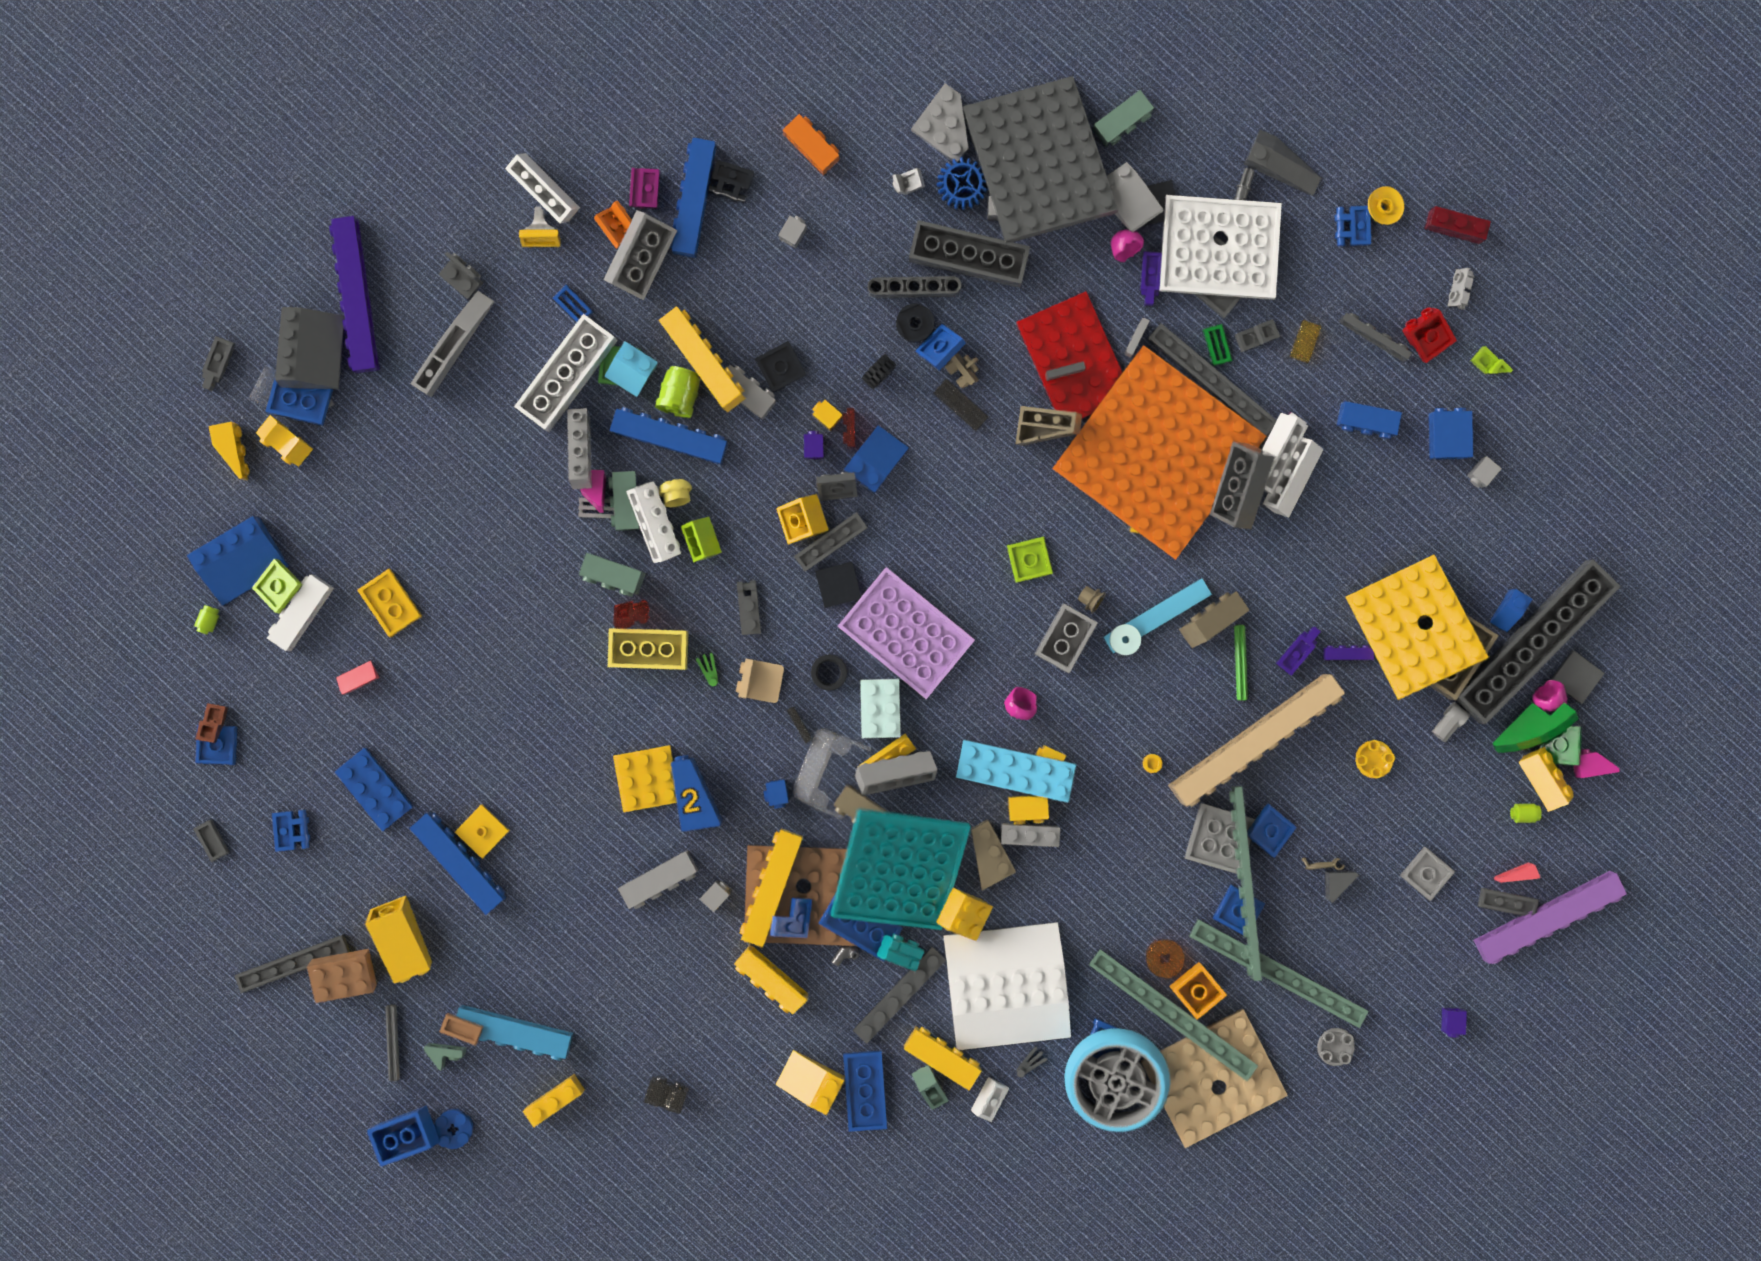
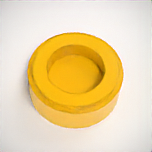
(1152, 763)

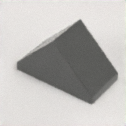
(1337, 882)

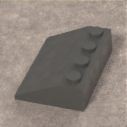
(309, 349)

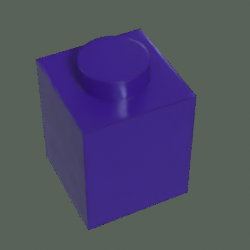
(813, 445)
(1454, 1022)

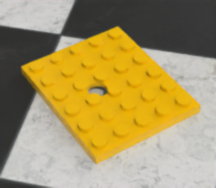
(1405, 652)

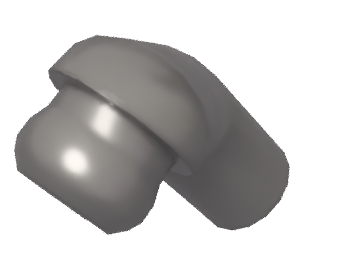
(844, 953)

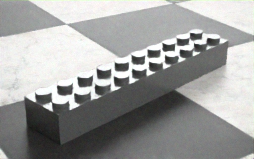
(1537, 641)

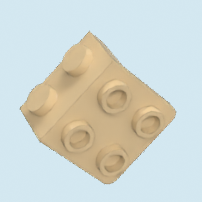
(760, 680)

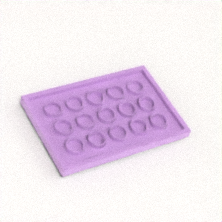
(906, 633)

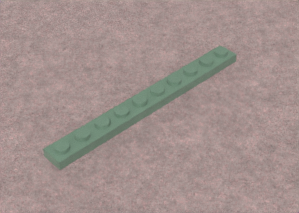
(1246, 888)
(1281, 974)
(1173, 1015)

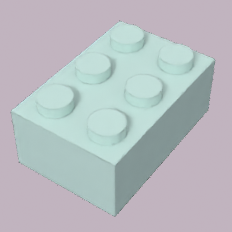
(880, 708)

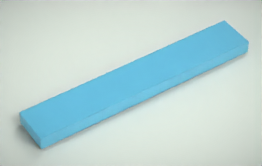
(1167, 609)

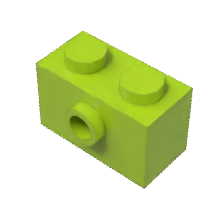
(706, 543)

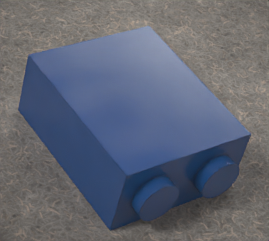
(1450, 434)

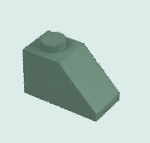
(929, 1087)

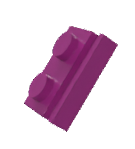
(644, 188)

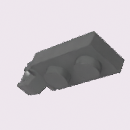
(216, 362)

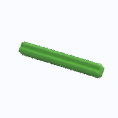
(1241, 662)

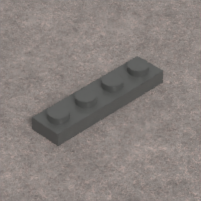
(1369, 332)
(830, 542)

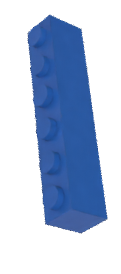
(694, 197)
(668, 436)
(458, 863)

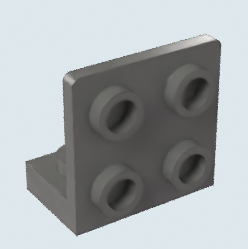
(462, 278)

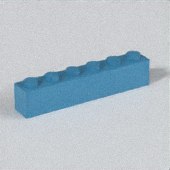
(519, 1033)

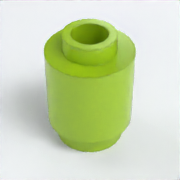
(207, 619)
(1525, 813)

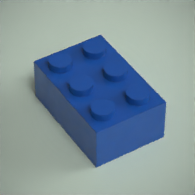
(403, 1136)

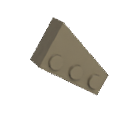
(1045, 424)
(1214, 619)
(990, 856)

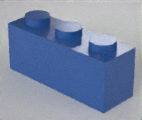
(1369, 420)

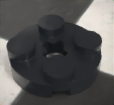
(924, 328)

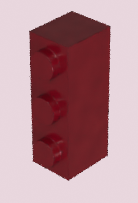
(1457, 225)

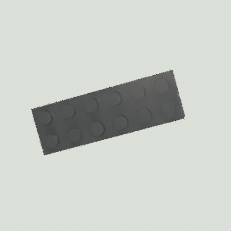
(969, 254)

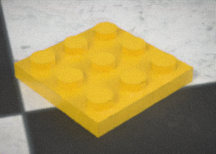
(645, 778)

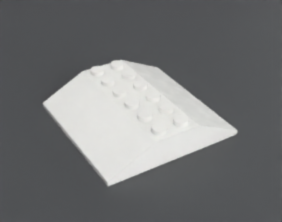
(1008, 986)

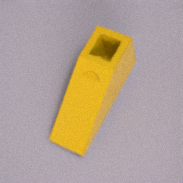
(227, 442)

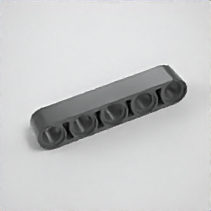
(905, 292)

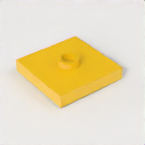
(482, 831)

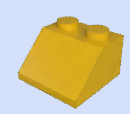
(802, 518)

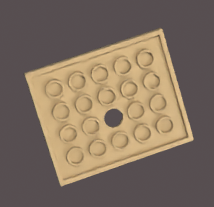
(1192, 1070)

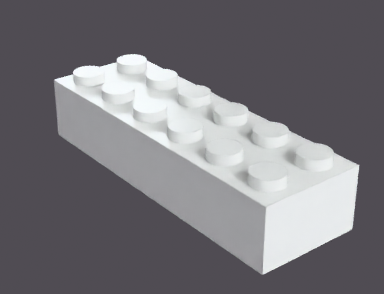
(566, 373)

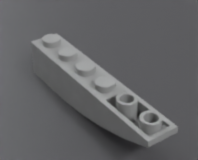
(451, 344)

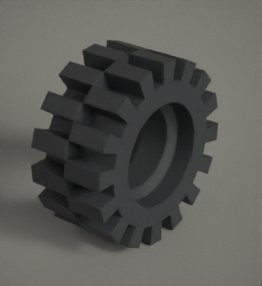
(878, 371)

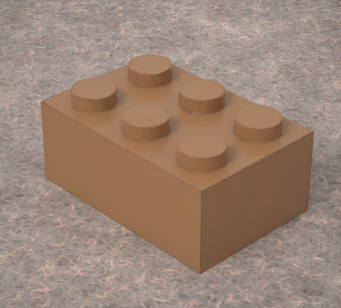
(342, 975)

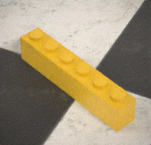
(702, 359)
(771, 887)

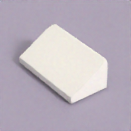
(989, 1099)

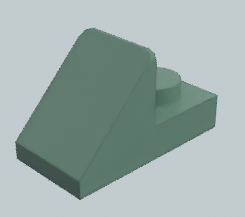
(439, 1052)

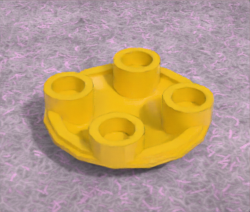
(1374, 759)

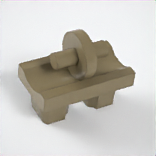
(968, 377)

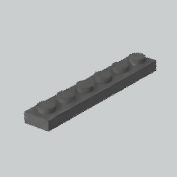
(899, 995)

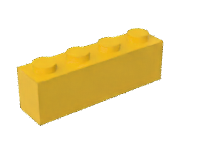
(942, 1058)

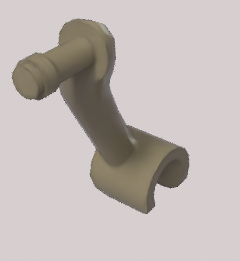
(1322, 864)

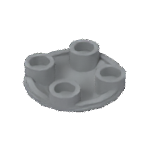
(1336, 1047)

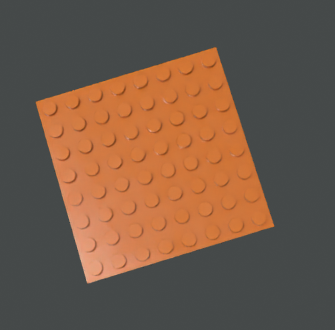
(1156, 451)

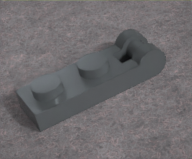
(748, 608)

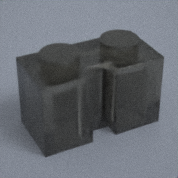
(666, 1094)

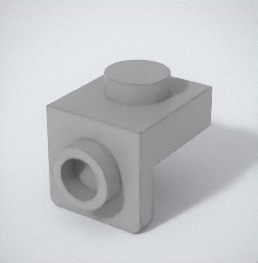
(908, 181)

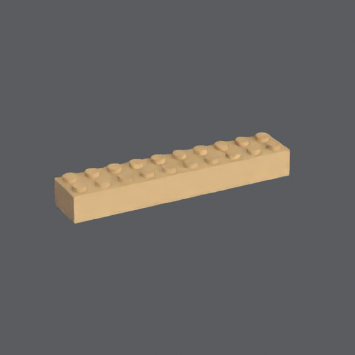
(1256, 739)

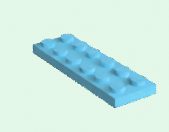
(1016, 770)

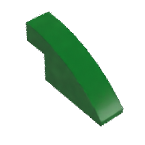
(1534, 728)

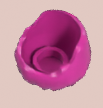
(1126, 244)
(1550, 696)
(1021, 703)

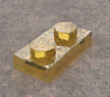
(1305, 341)

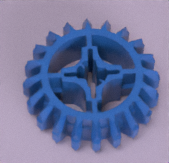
(953, 197)

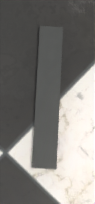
(289, 964)

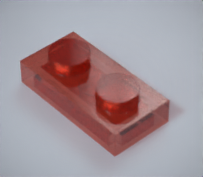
(849, 420)

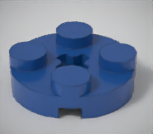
(460, 1120)

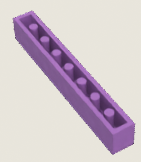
(1550, 917)

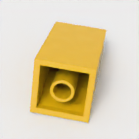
(398, 940)

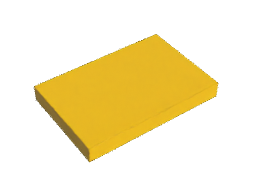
(389, 603)

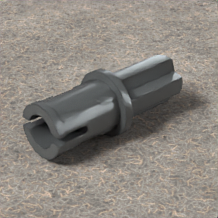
(1244, 186)

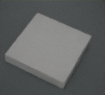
(1427, 873)

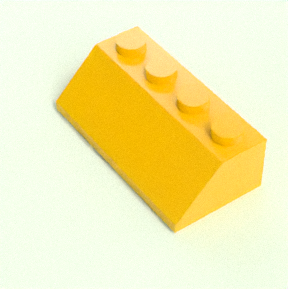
(771, 979)

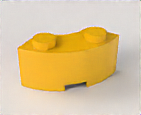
(278, 436)

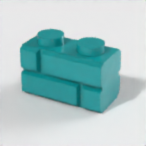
(900, 952)

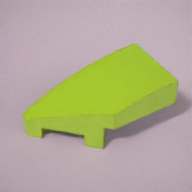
(1489, 363)

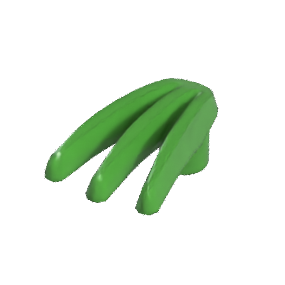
(711, 675)

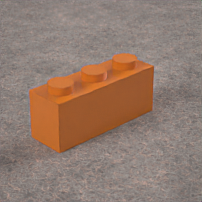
(811, 143)

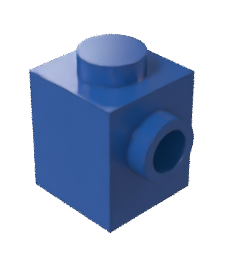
(776, 793)

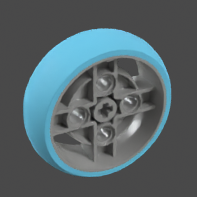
(1102, 1112)

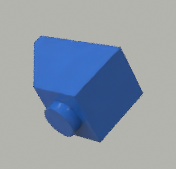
(1510, 609)

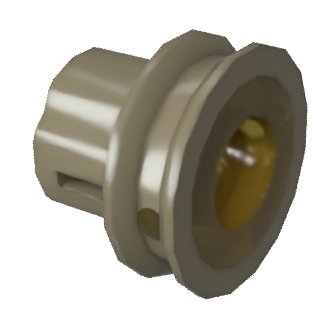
(1091, 598)

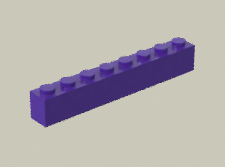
(355, 294)

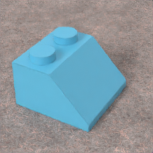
(631, 369)

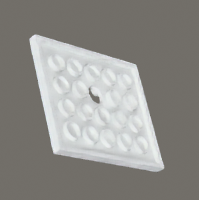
(1240, 267)

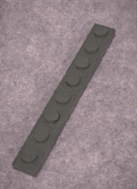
(1212, 379)

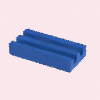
(561, 293)

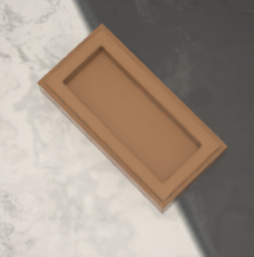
(461, 1029)

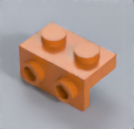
(614, 223)

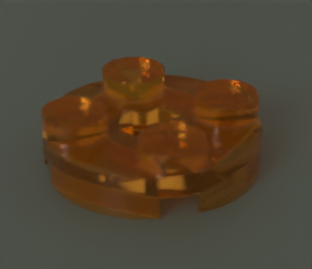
(1163, 947)

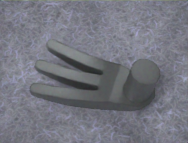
(1026, 1067)

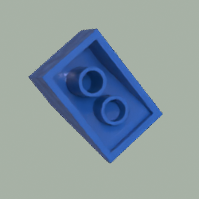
(876, 459)

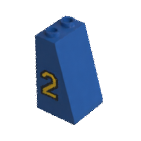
(693, 797)

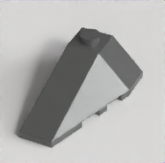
(1277, 161)

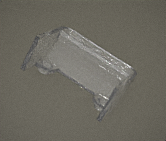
(822, 746)

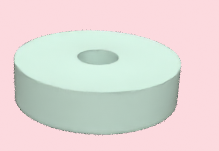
(1133, 636)

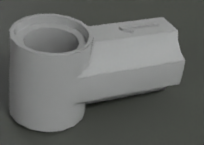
(1453, 718)

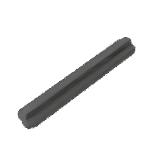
(392, 1042)

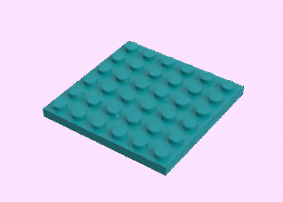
(899, 869)

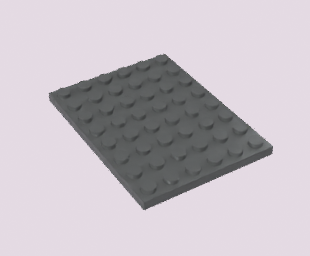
(1039, 160)

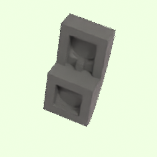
(1257, 335)

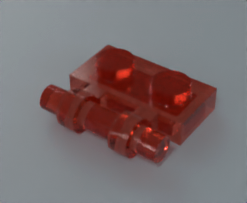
(628, 612)

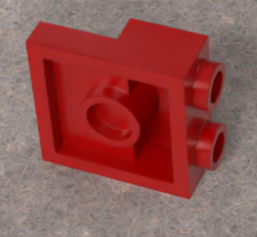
(1429, 334)

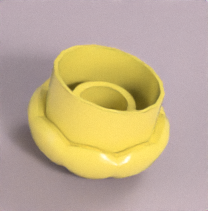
(675, 492)

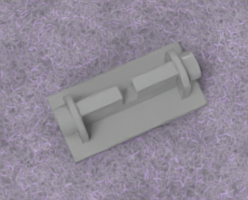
(1462, 280)

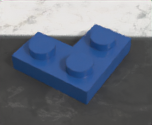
(797, 923)

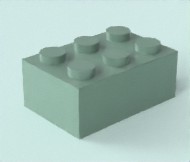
(611, 575)

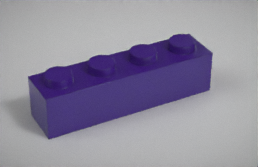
(1352, 653)

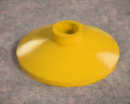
(1392, 202)

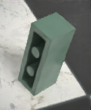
(1123, 119)
(624, 514)

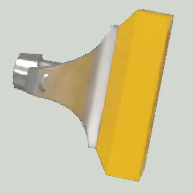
(539, 232)

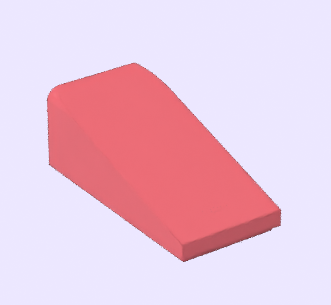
(1524, 872)

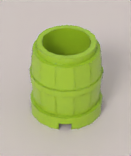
(678, 392)

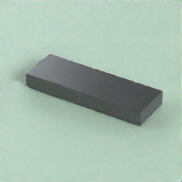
(1507, 902)

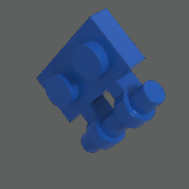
(1359, 226)
(285, 831)

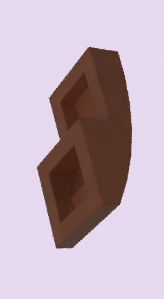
(212, 723)

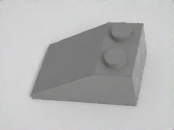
(1133, 198)

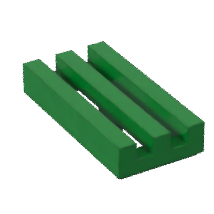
(1210, 347)

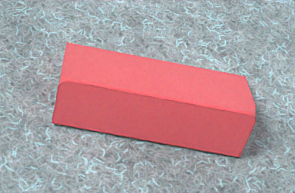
(357, 678)

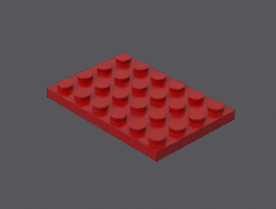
(1068, 336)

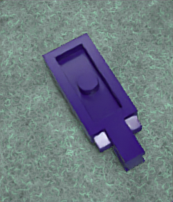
(1150, 276)
(1298, 651)

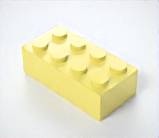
(648, 648)

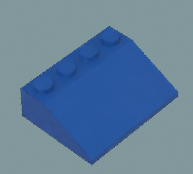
(236, 559)

